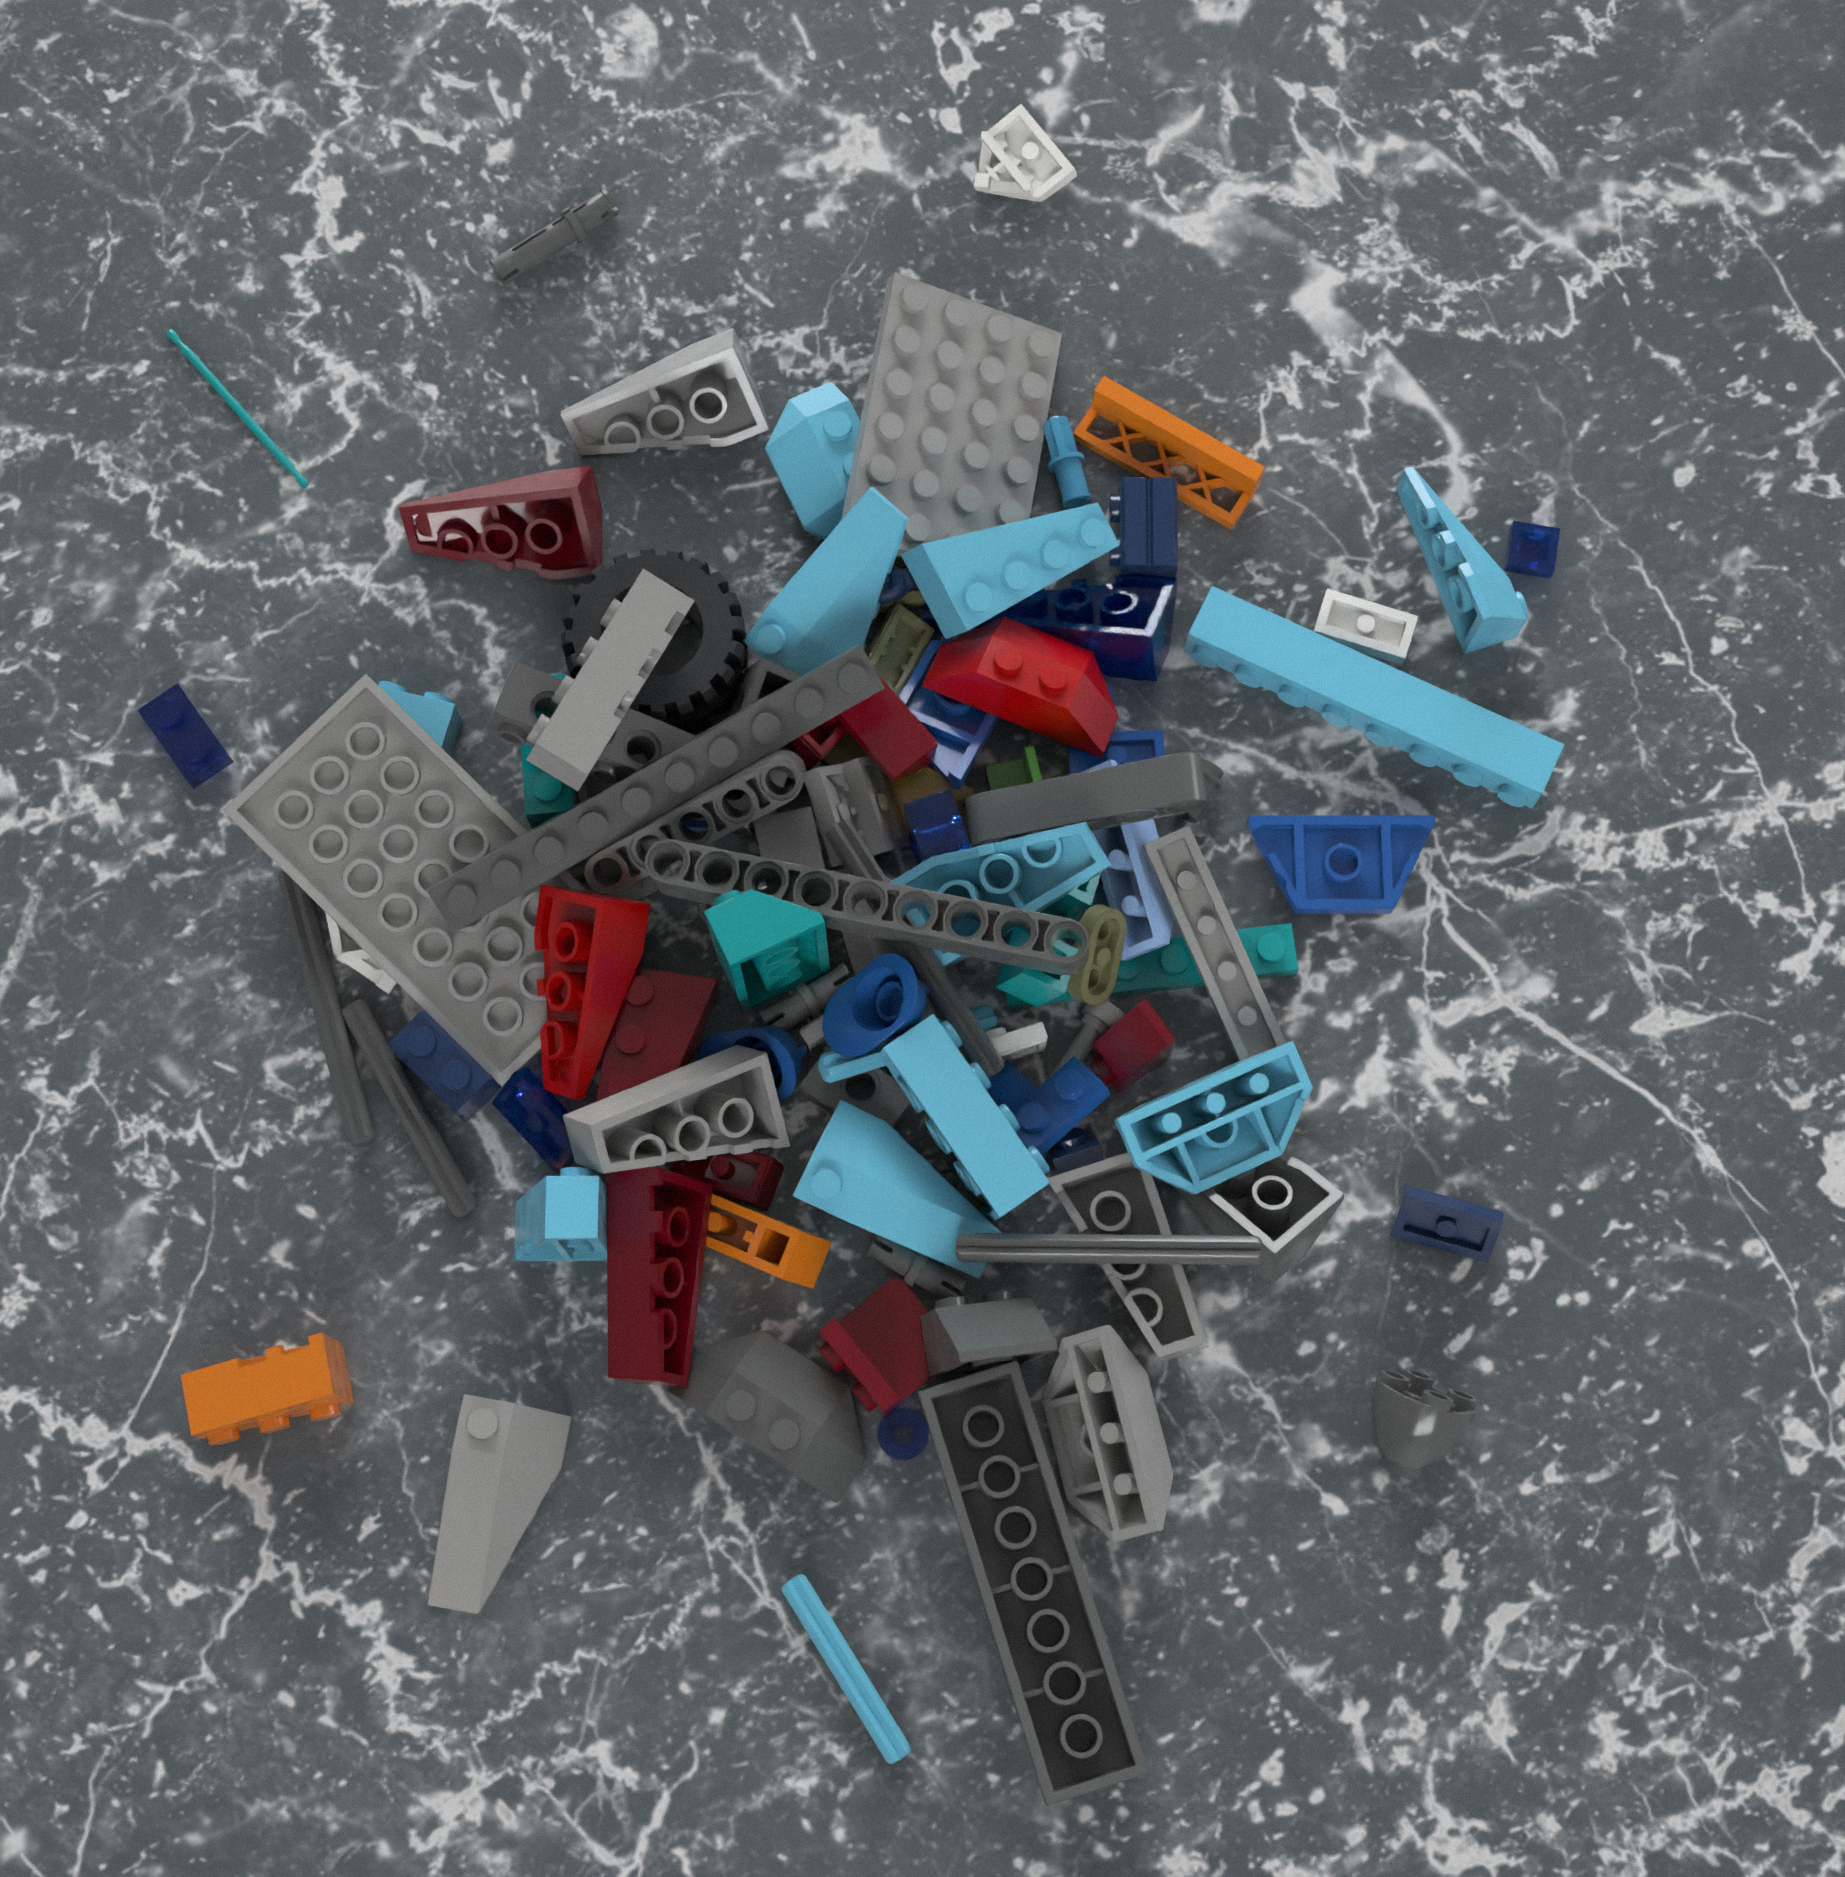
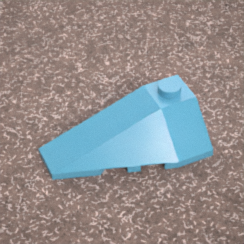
(1468, 580)
(888, 1188)

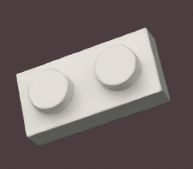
(1366, 626)

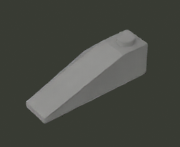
(680, 401)

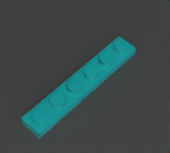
(1172, 967)

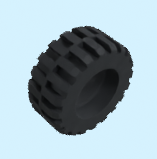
(716, 668)

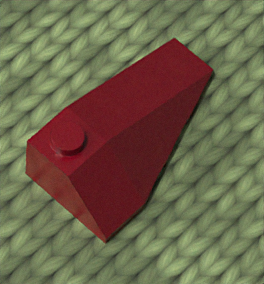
(526, 523)

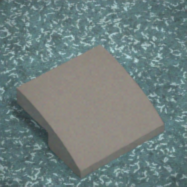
(863, 796)

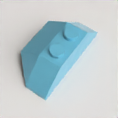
(815, 455)
(1219, 1121)

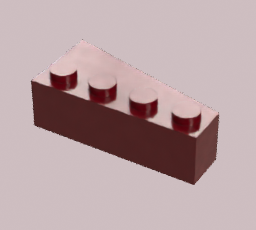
(655, 1028)
(654, 1272)

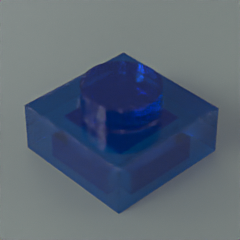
(1532, 549)

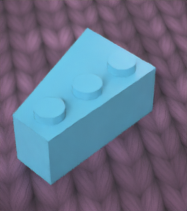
(563, 1219)

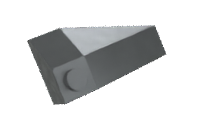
(1276, 1201)

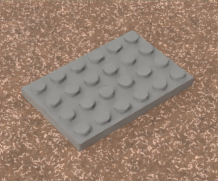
(952, 412)

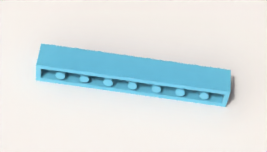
(1372, 698)

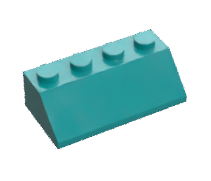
(766, 945)

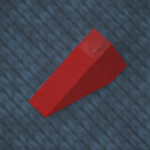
(589, 961)

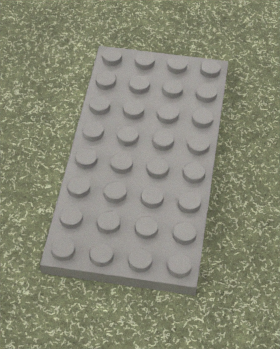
(369, 821)

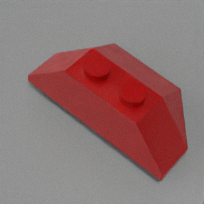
(1028, 682)

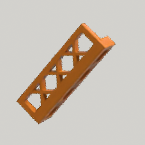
(1176, 438)

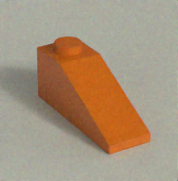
(765, 1242)

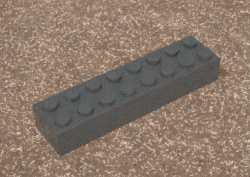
(1032, 1584)

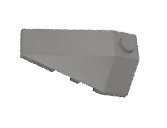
(495, 1482)

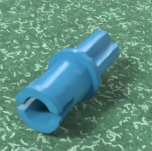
(1066, 462)

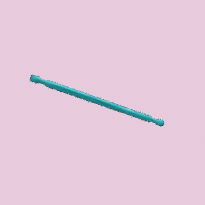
(237, 408)

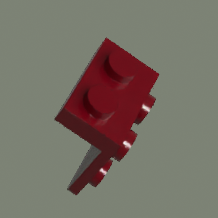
(880, 1347)

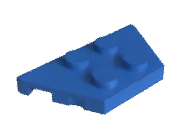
(955, 725)
(1340, 859)

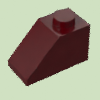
(1131, 1048)

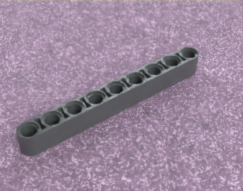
(887, 922)

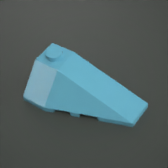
(834, 592)
(1012, 873)

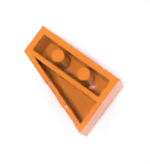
(267, 1390)

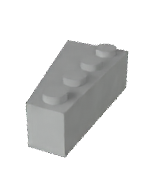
(684, 1115)

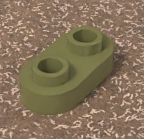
(1106, 941)

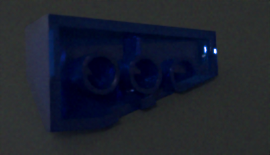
(1119, 622)

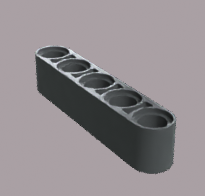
(1098, 797)
(711, 804)

